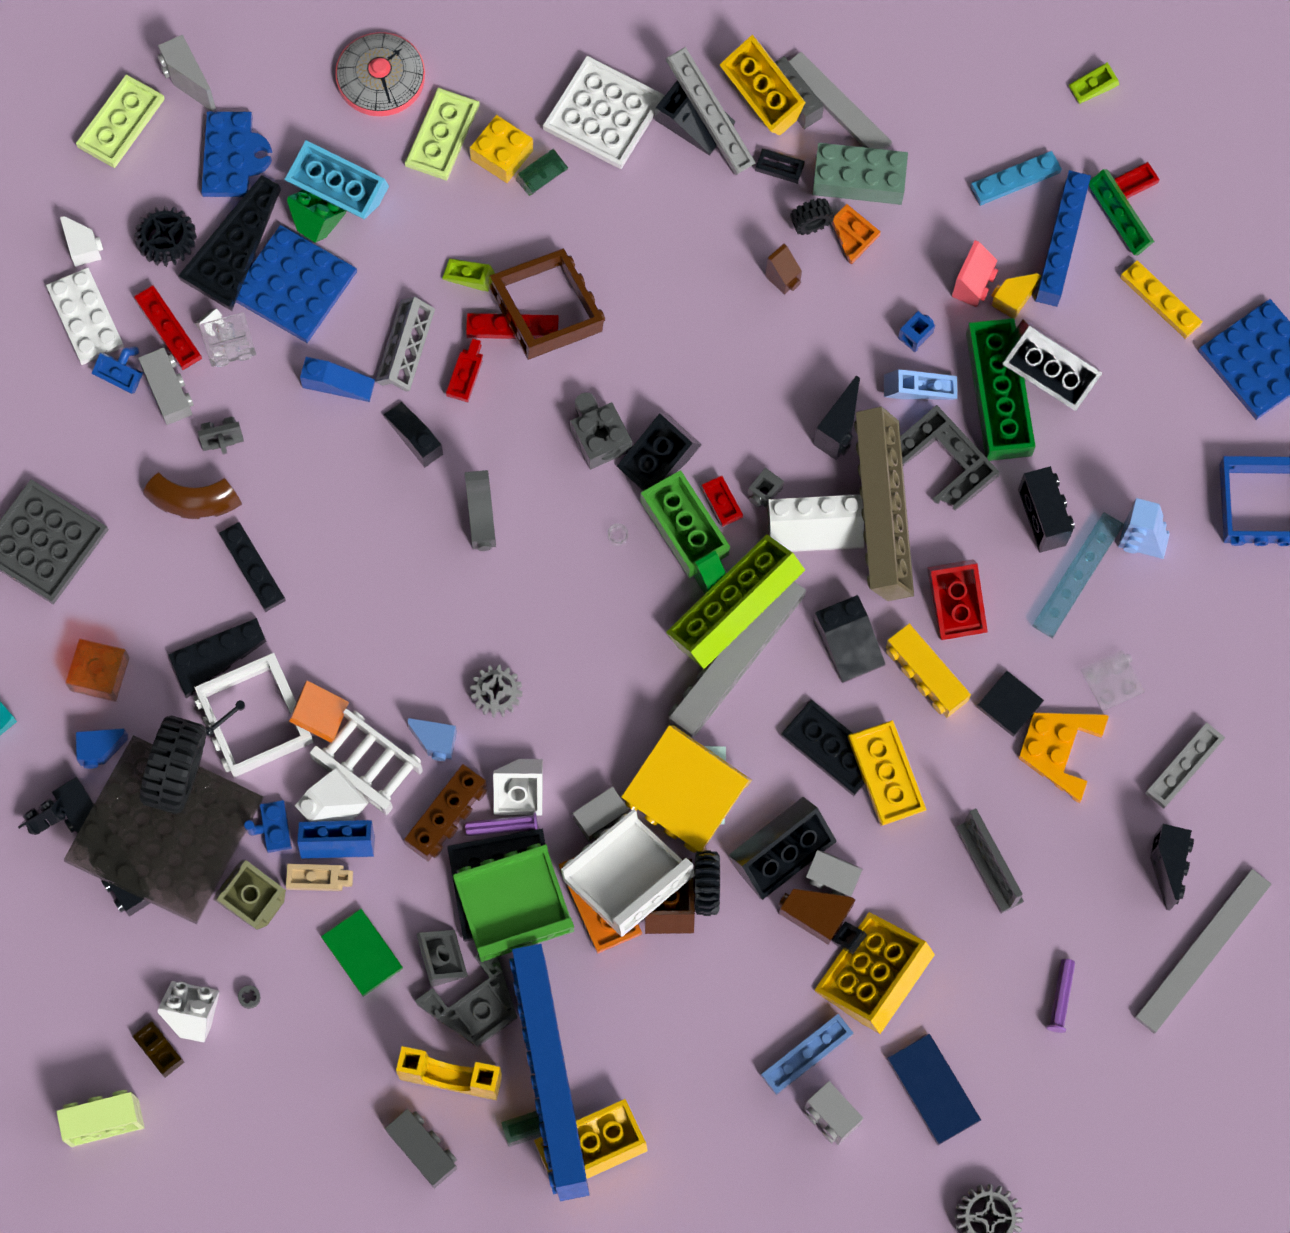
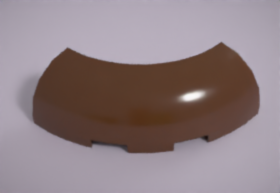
(191, 502)

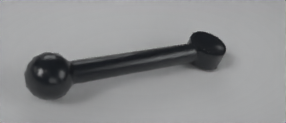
(240, 705)

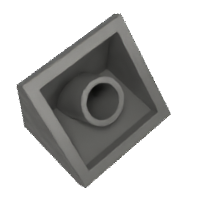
(442, 956)

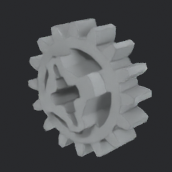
(487, 689)

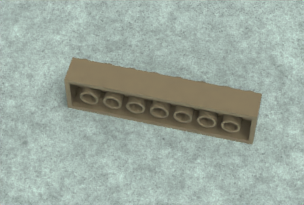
(884, 504)

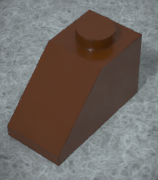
(783, 270)

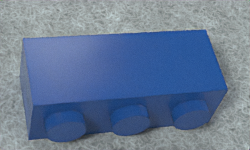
(336, 839)

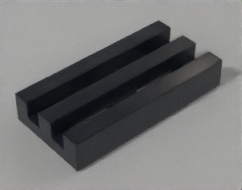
(779, 169)

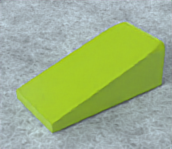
(1094, 83)
(468, 274)

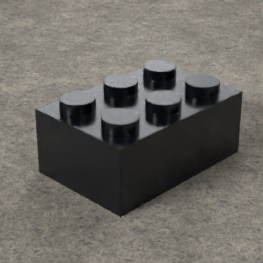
(1046, 509)

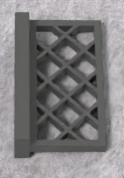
(989, 862)

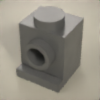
(765, 481)

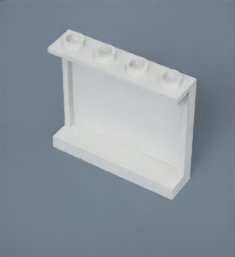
(626, 873)

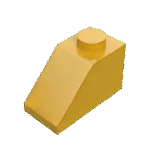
(1014, 294)

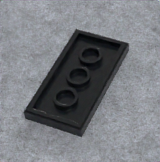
(826, 745)

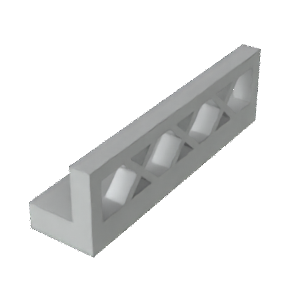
(401, 339)

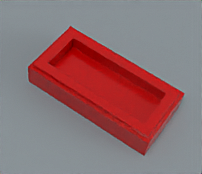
(1137, 180)

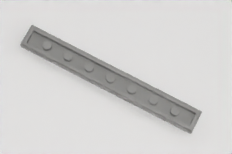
(1203, 951)

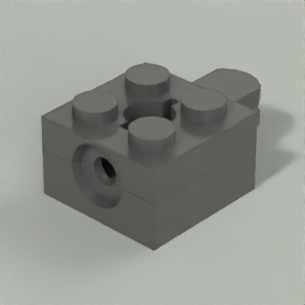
(599, 431)

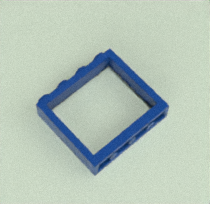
(1249, 464)

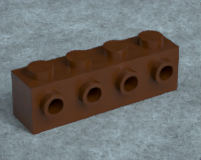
(445, 813)

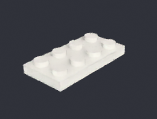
(84, 315)

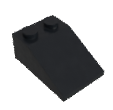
(835, 430)
(658, 452)
(849, 638)

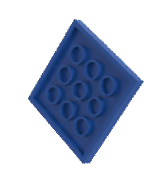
(294, 283)
(1254, 358)

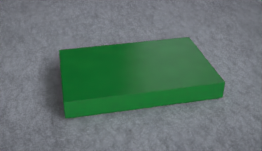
(362, 952)

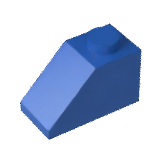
(98, 746)

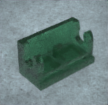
(541, 172)

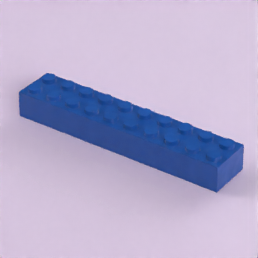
(550, 1077)

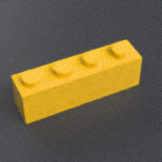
(927, 671)

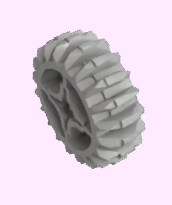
(989, 1205)

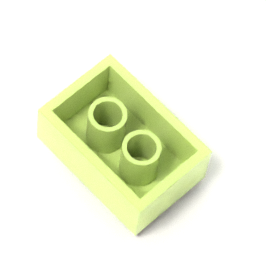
(100, 1118)

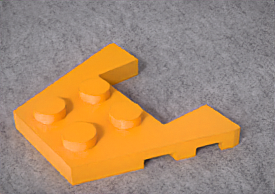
(1050, 744)

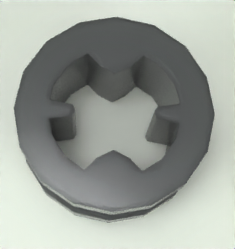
(247, 989)

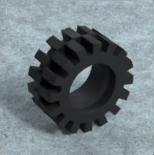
(812, 216)

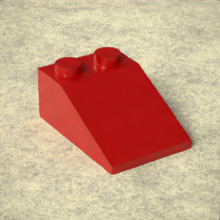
(957, 599)

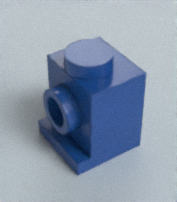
(917, 323)

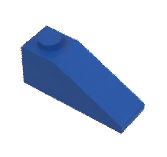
(335, 380)

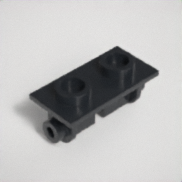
(37, 819)

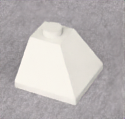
(519, 788)
(332, 799)

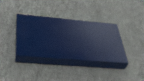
(934, 1089)

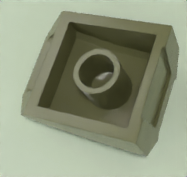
(250, 895)

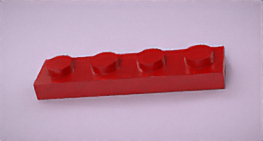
(496, 326)
(168, 327)

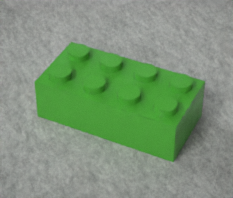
(683, 521)

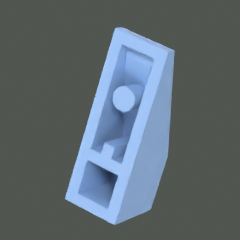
(919, 385)

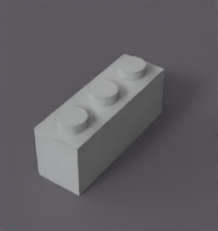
(166, 385)

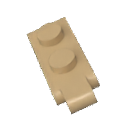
(318, 877)

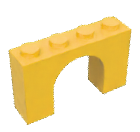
(419, 1068)

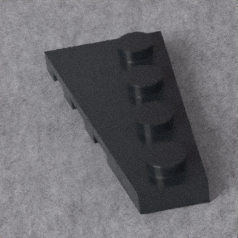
(214, 655)

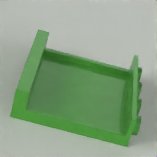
(513, 902)

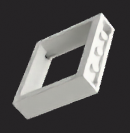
(237, 676)

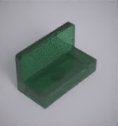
(522, 1128)

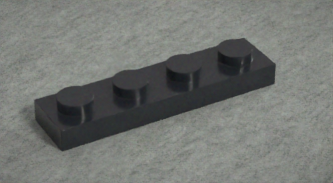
(252, 566)

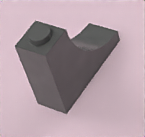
(480, 510)

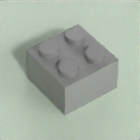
(832, 1113)

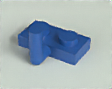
(117, 371)
(274, 826)

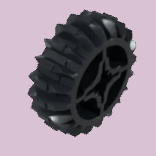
(170, 224)
(707, 883)

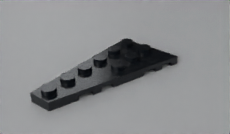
(227, 255)

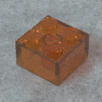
(97, 670)

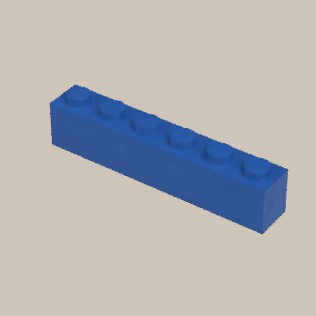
(1063, 238)

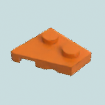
(854, 232)

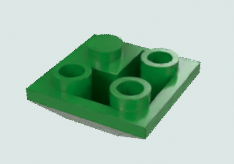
(313, 215)

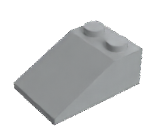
(184, 71)

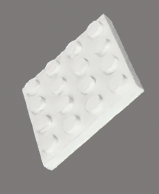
(603, 112)

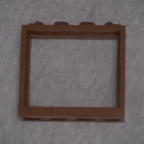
(557, 339)

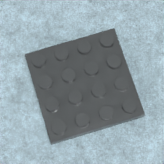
(46, 541)

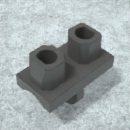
(220, 436)

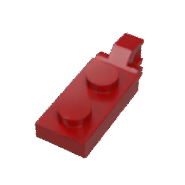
(465, 372)

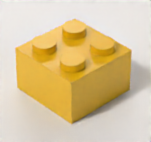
(501, 149)

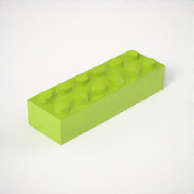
(735, 601)

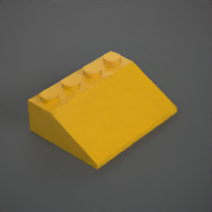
(877, 975)

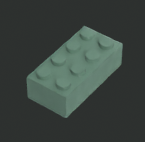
(860, 173)

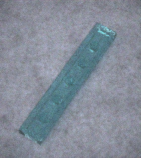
(1078, 575)

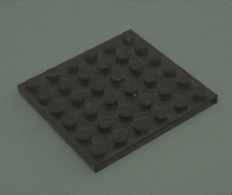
(160, 853)

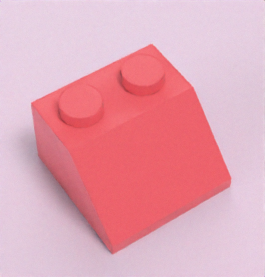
(975, 275)

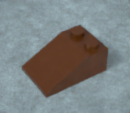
(675, 914)

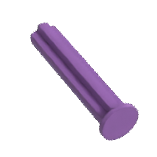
(501, 825)
(1062, 996)

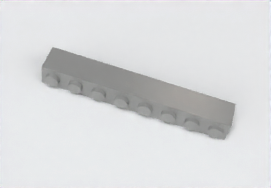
(732, 663)

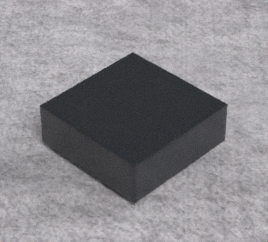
(849, 937)

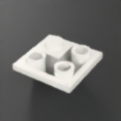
(189, 1010)

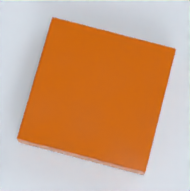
(318, 711)

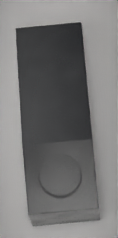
(414, 434)

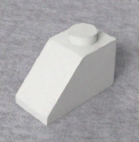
(81, 242)

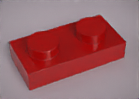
(722, 501)

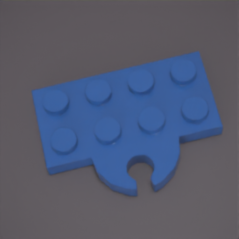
(231, 154)

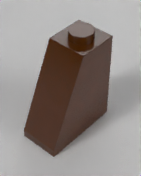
(816, 912)

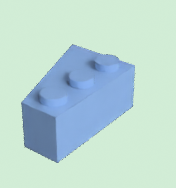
(1145, 530)

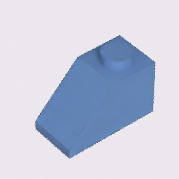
(434, 737)

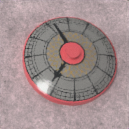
(380, 74)

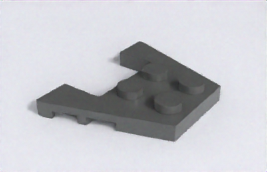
(478, 1013)

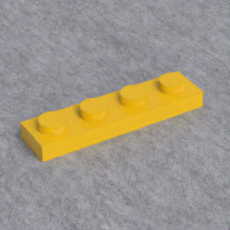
(1161, 299)

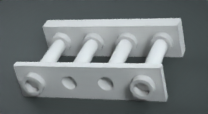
(379, 799)

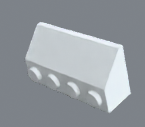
(817, 522)

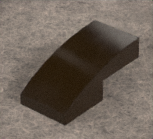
(158, 1049)

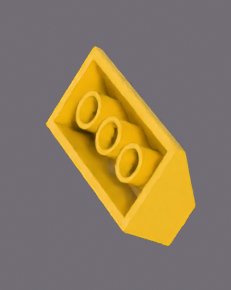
(763, 85)
(606, 1138)

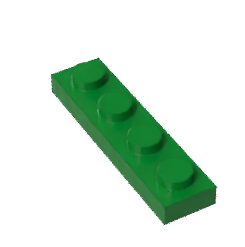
(1120, 212)

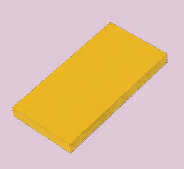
(886, 773)

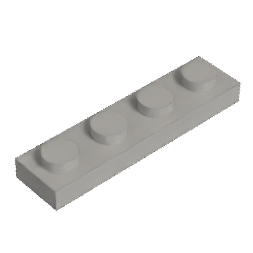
(1185, 765)

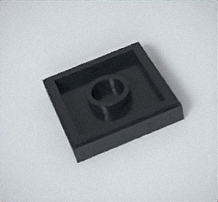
(1010, 703)

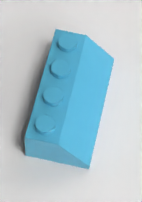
(337, 180)

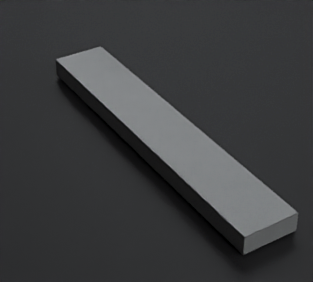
(840, 106)
(710, 111)

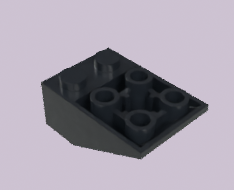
(680, 117)
(1169, 861)

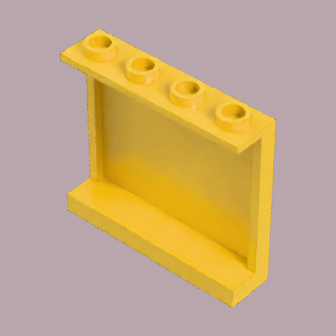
(685, 789)

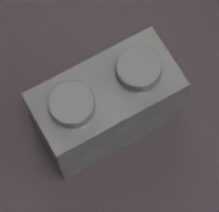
(600, 814)
(833, 873)

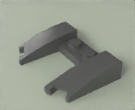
(978, 469)

